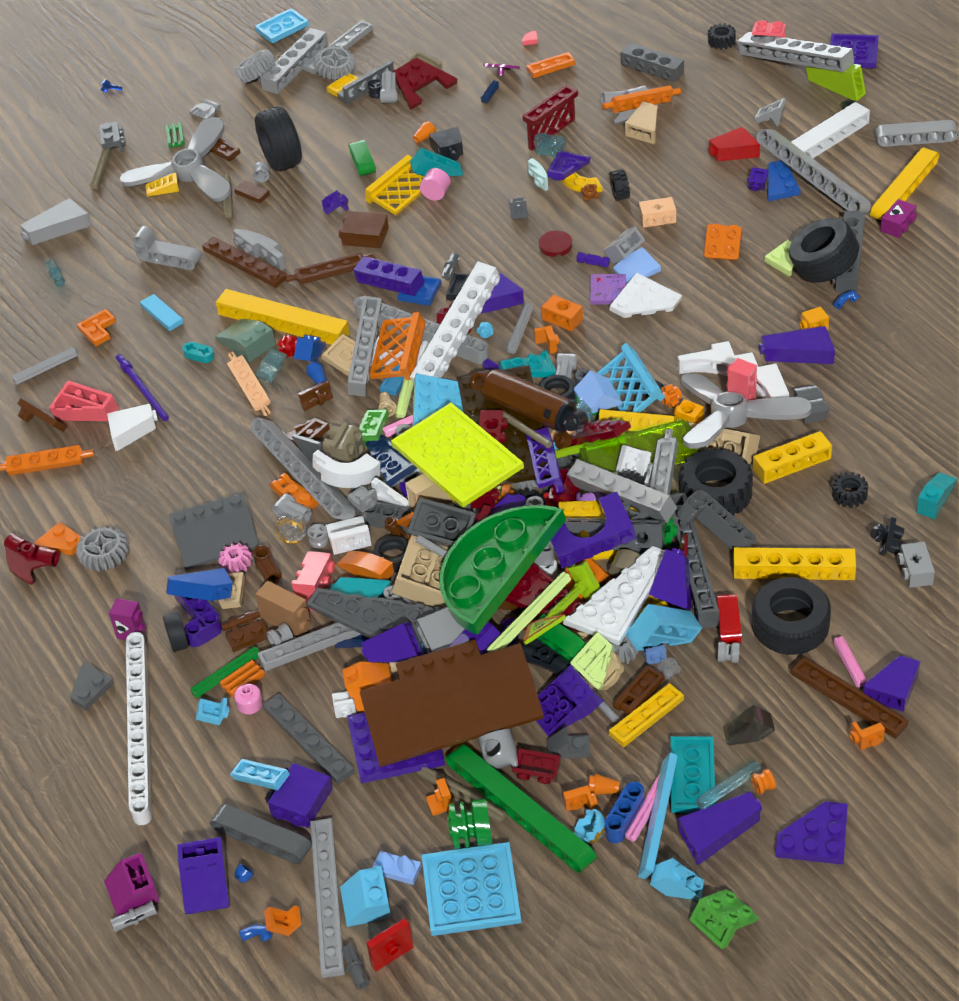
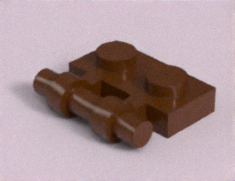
(245, 636)

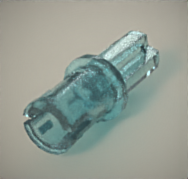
(55, 273)

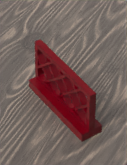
(546, 111)

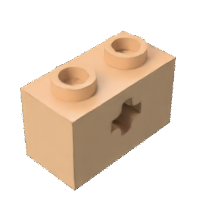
(657, 212)

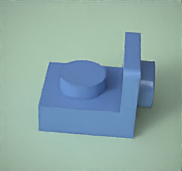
(654, 654)

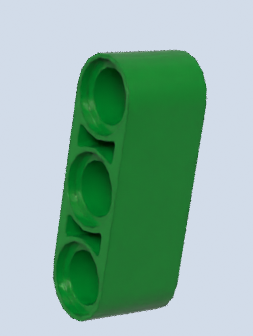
(362, 158)
(562, 640)

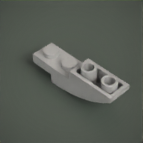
(260, 245)

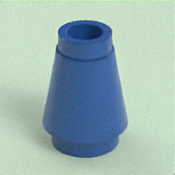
(316, 372)

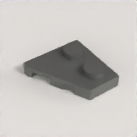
(89, 686)

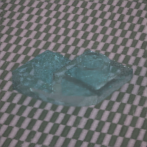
(270, 365)

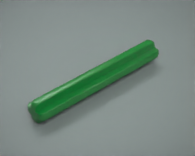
(215, 678)

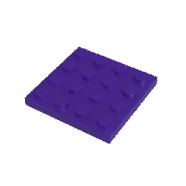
(367, 759)

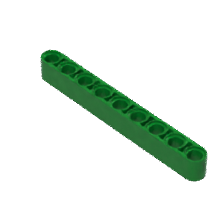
(521, 808)

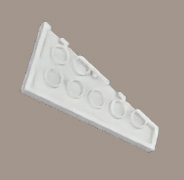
(619, 601)

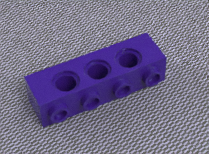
(389, 276)

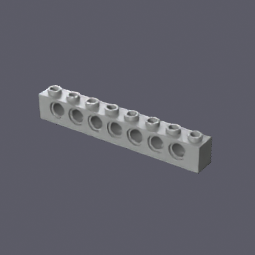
(796, 52)

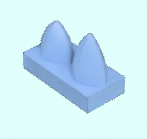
(398, 867)

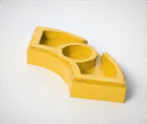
(577, 182)

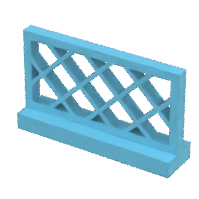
(640, 374)

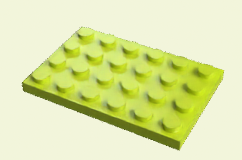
(457, 454)

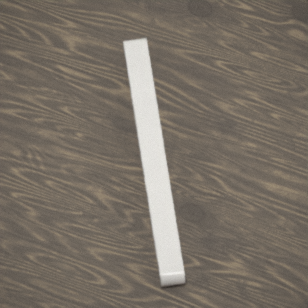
(138, 729)

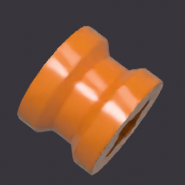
(763, 781)

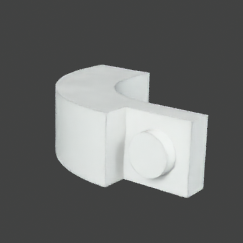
(346, 474)

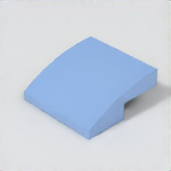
(637, 262)

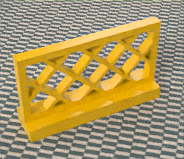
(390, 179)

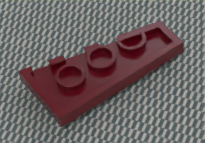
(600, 430)

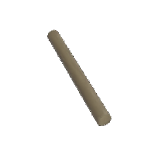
(527, 430)

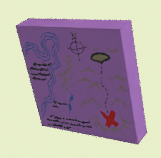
(606, 288)

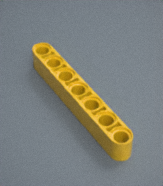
(906, 182)

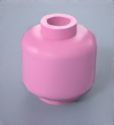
(248, 699)

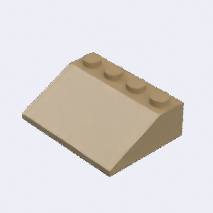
(420, 575)

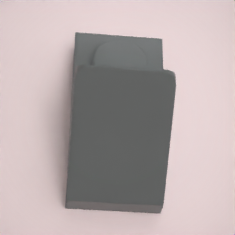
(568, 746)

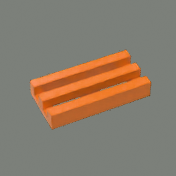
(240, 676)

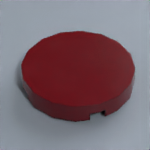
(555, 243)

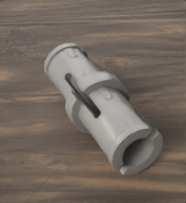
(133, 916)

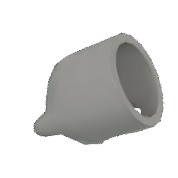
(499, 749)

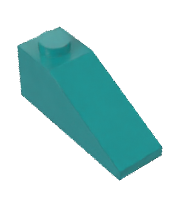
(426, 160)
(935, 494)

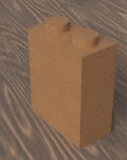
(282, 606)

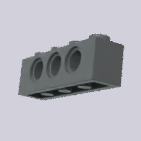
(652, 62)

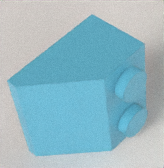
(365, 897)

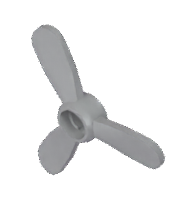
(189, 164)
(733, 409)

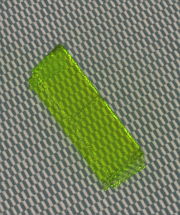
(607, 452)

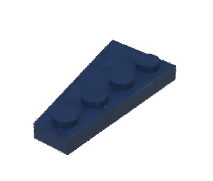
(393, 463)

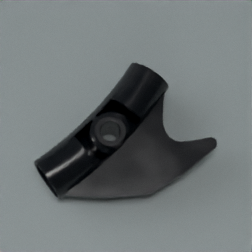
(544, 657)

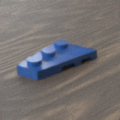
(781, 181)

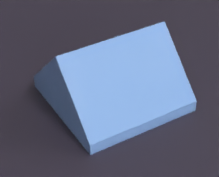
(597, 392)

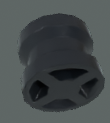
(374, 88)

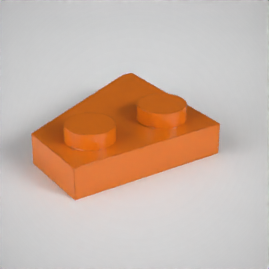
(60, 539)

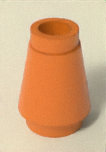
(424, 131)
(602, 785)

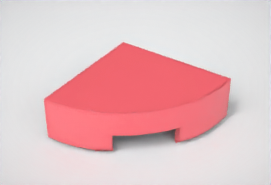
(530, 38)

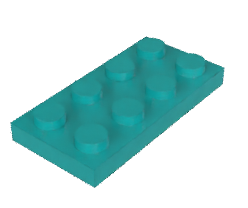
(693, 771)

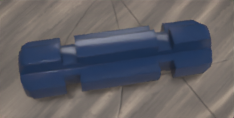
(489, 92)

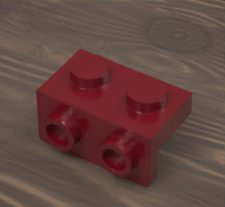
(537, 765)

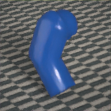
(841, 300)
(255, 930)

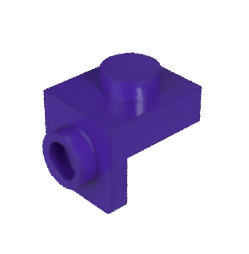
(757, 179)
(333, 201)

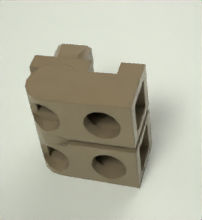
(346, 443)

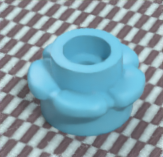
(485, 330)

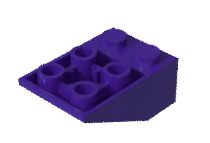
(567, 701)
(203, 875)

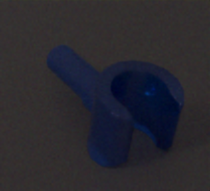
(106, 85)

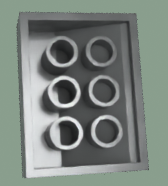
(209, 527)

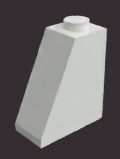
(131, 424)

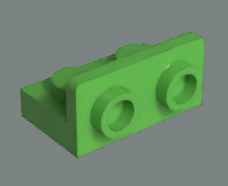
(373, 424)

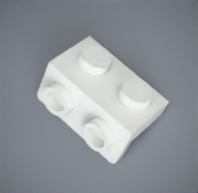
(633, 460)

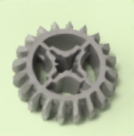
(334, 62)
(255, 65)
(102, 548)

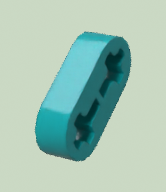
(198, 352)

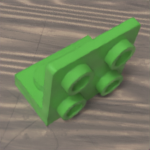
(721, 916)

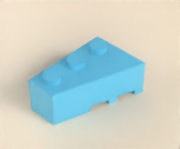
(662, 626)

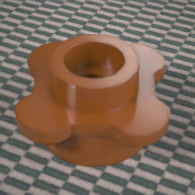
(590, 188)

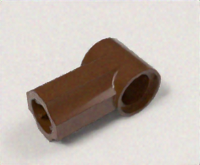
(266, 564)

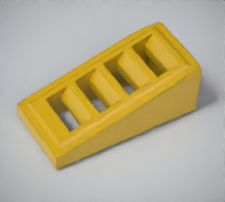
(163, 185)

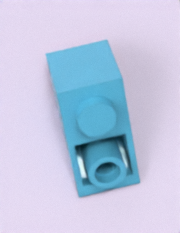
(676, 880)

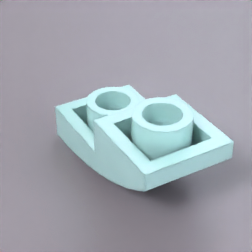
(539, 174)

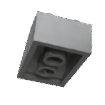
(440, 522)

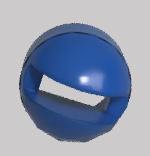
(243, 873)

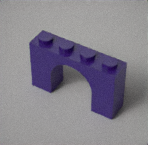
(615, 532)

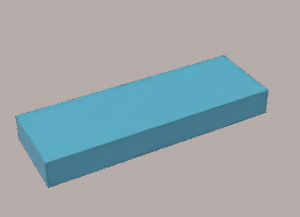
(161, 312)
(260, 774)

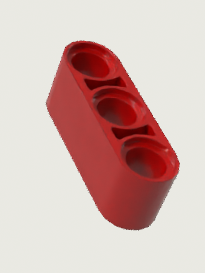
(729, 618)

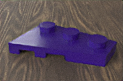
(566, 164)

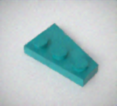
(540, 365)

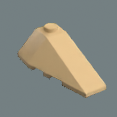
(739, 442)

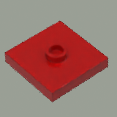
(390, 944)

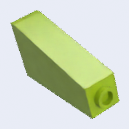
(846, 83)

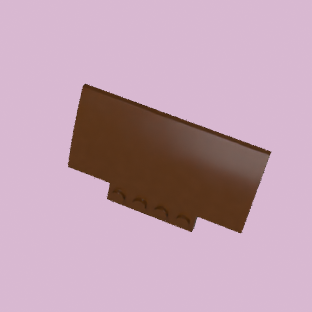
(449, 700)

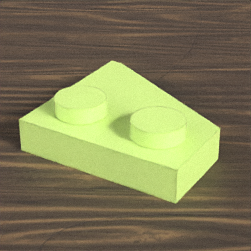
(594, 660)

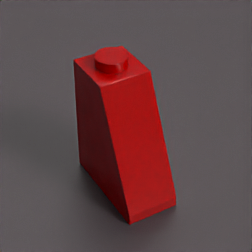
(734, 146)

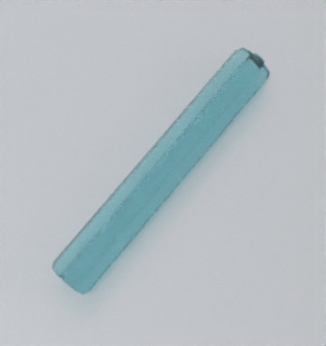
(728, 785)

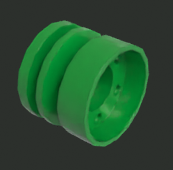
(469, 824)

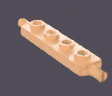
(249, 383)

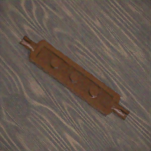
(326, 269)

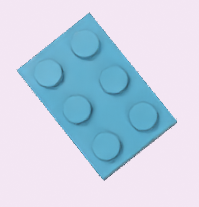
(281, 25)

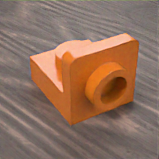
(578, 798)
(440, 800)

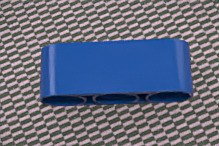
(625, 803)

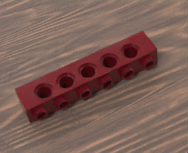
(494, 424)

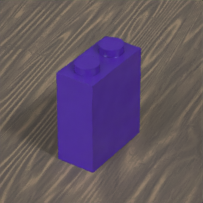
(300, 796)

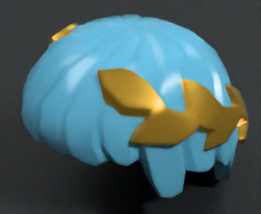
(590, 827)

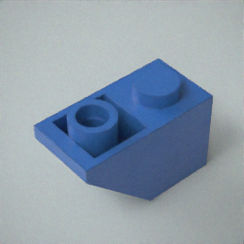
(309, 348)

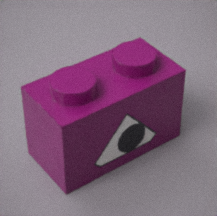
(898, 218)
(127, 618)

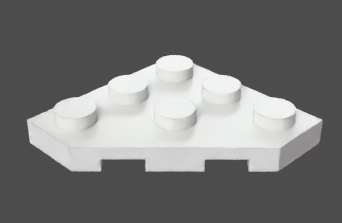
(644, 298)

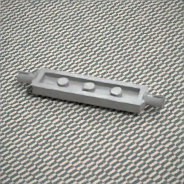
(664, 463)

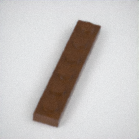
(244, 262)
(849, 697)

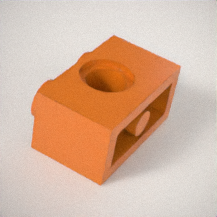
(562, 313)

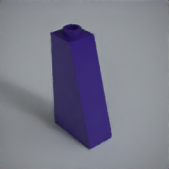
(799, 346)
(718, 825)

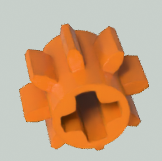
(672, 395)

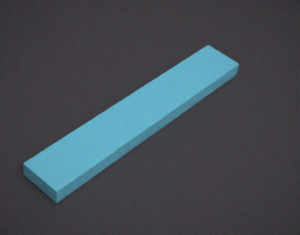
(657, 816)

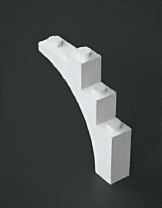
(721, 355)

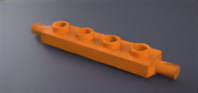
(634, 100)
(45, 460)

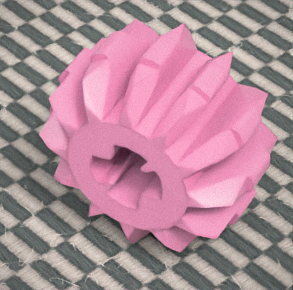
(235, 558)

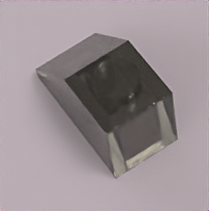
(749, 726)

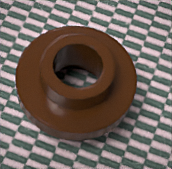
(563, 440)

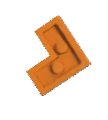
(94, 327)

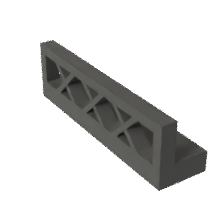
(359, 87)

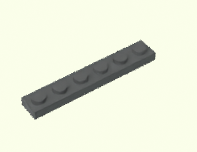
(308, 739)

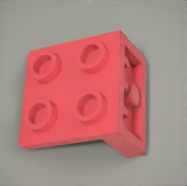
(769, 29)

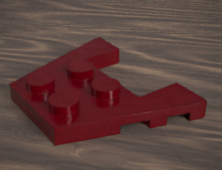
(418, 74)

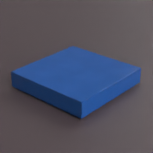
(426, 293)

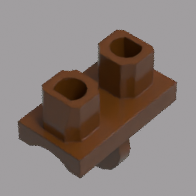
(315, 395)

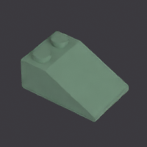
(247, 338)

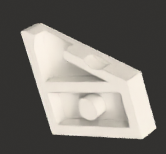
(388, 495)

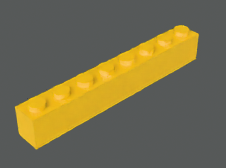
(281, 316)

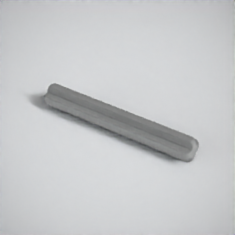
(520, 328)
(44, 365)

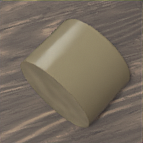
(623, 559)

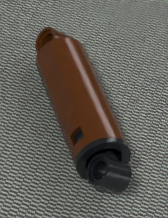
(529, 400)

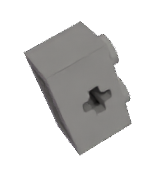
(624, 245)
(916, 564)

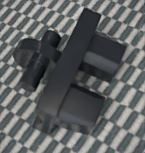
(886, 534)

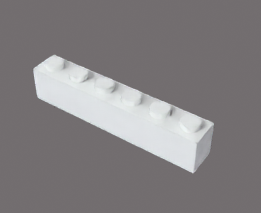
(833, 130)

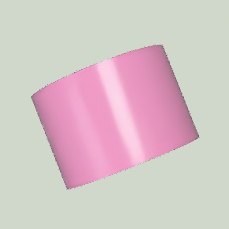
(435, 184)

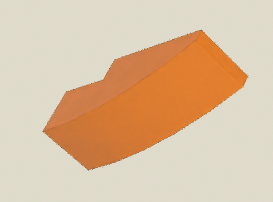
(366, 565)

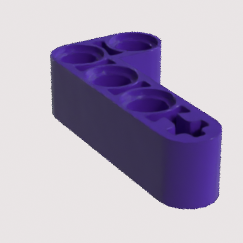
(205, 621)

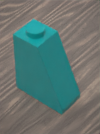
(365, 587)

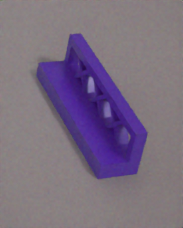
(551, 459)

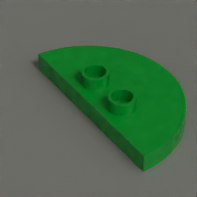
(493, 559)

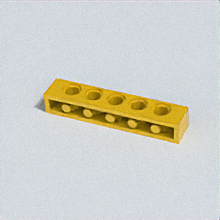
(794, 562)

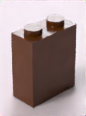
(364, 229)

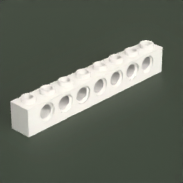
(456, 317)

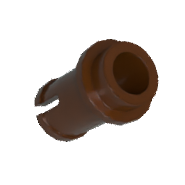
(392, 526)

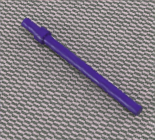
(128, 368)

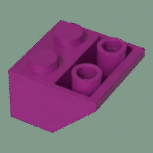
(130, 884)

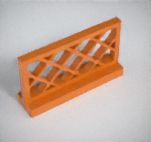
(410, 347)

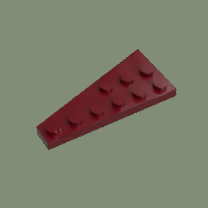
(531, 586)

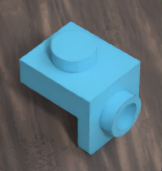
(211, 711)

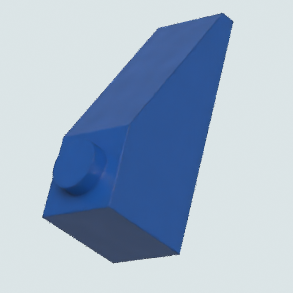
(203, 585)

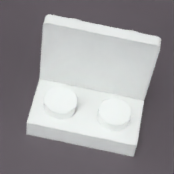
(348, 535)

